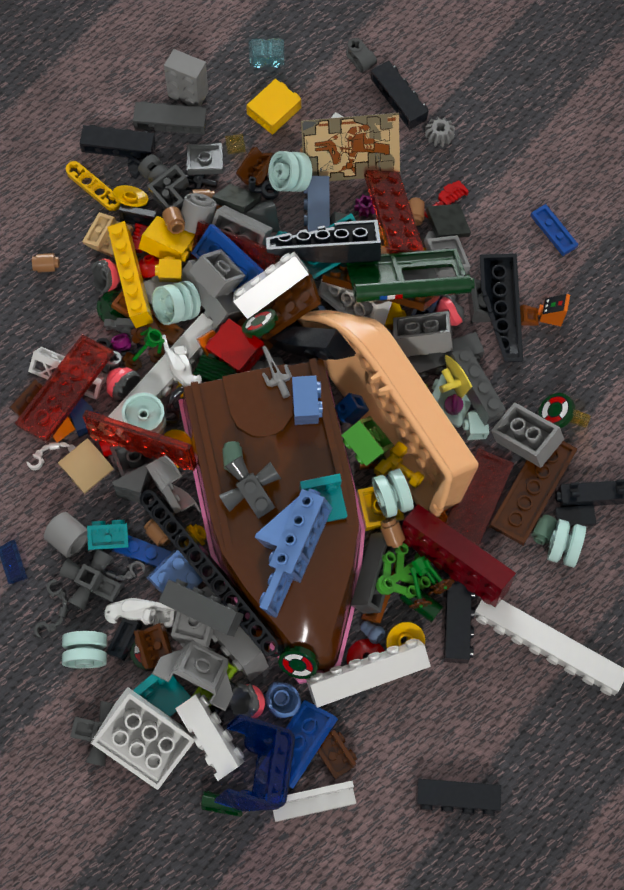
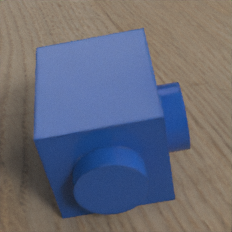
(351, 408)

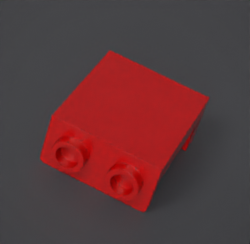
(235, 348)

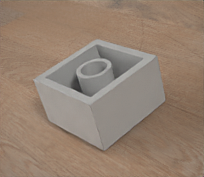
(217, 273)

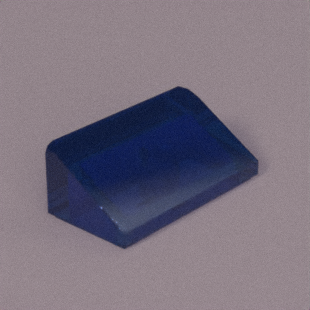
(12, 562)

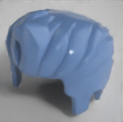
(282, 699)

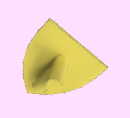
(455, 378)

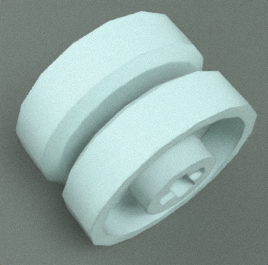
(290, 171)
(144, 412)
(392, 493)
(568, 543)
(84, 649)

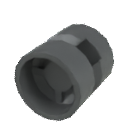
(151, 168)

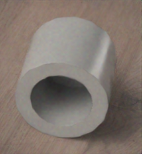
(197, 208)
(66, 534)

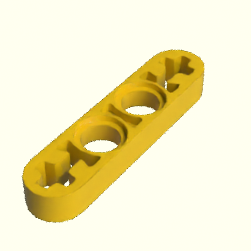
(93, 186)

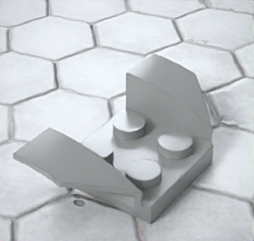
(448, 242)
(164, 473)
(188, 629)
(200, 667)

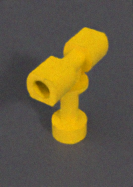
(395, 461)

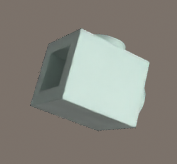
(474, 426)

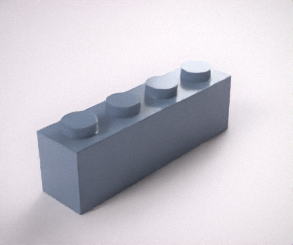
(317, 203)

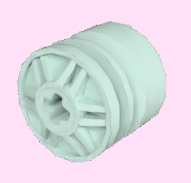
(176, 302)

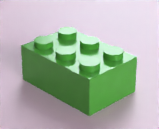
(367, 441)

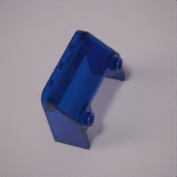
(272, 769)

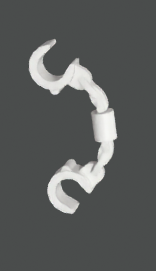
(52, 446)

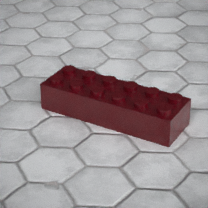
(457, 556)

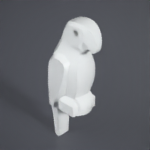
(180, 364)
(133, 609)

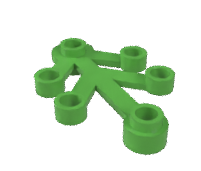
(401, 574)

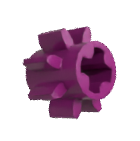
(361, 208)

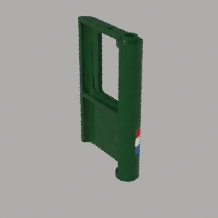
(385, 279)

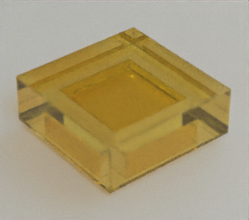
(235, 143)
(580, 418)

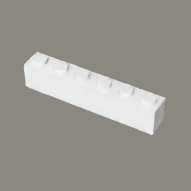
(368, 672)

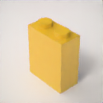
(274, 106)
(162, 243)

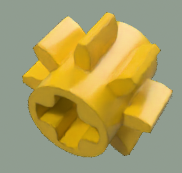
(199, 533)

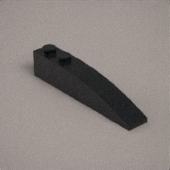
(337, 244)
(502, 301)
(313, 343)

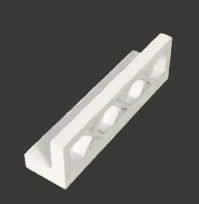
(53, 359)
(316, 801)

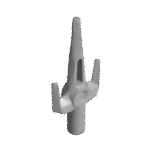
(278, 379)

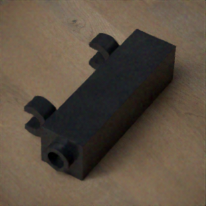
(590, 493)

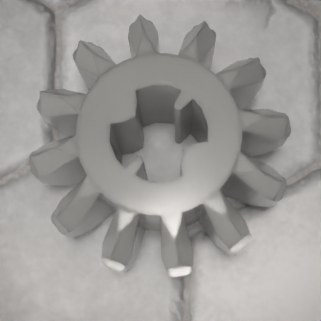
(439, 131)

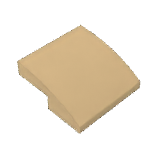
(98, 234)
(85, 465)

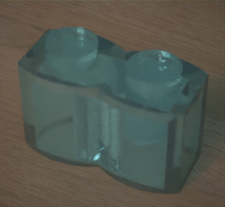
(266, 52)

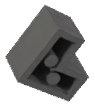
(167, 188)

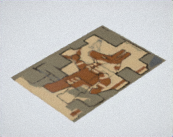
(352, 145)

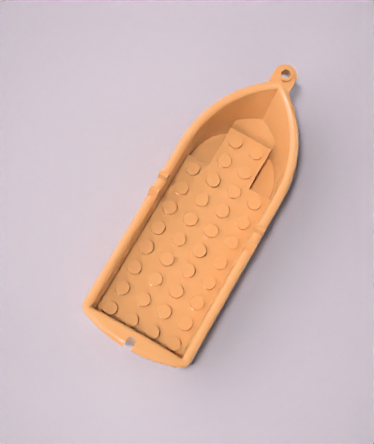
(400, 407)

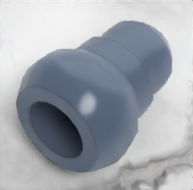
(374, 633)

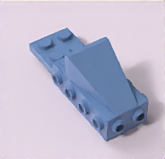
(293, 538)

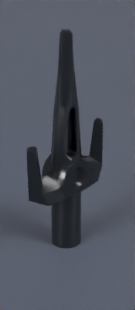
(199, 181)

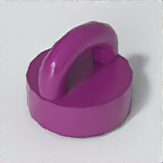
(120, 341)
(453, 404)

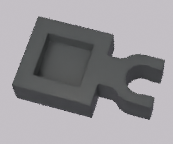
(123, 325)

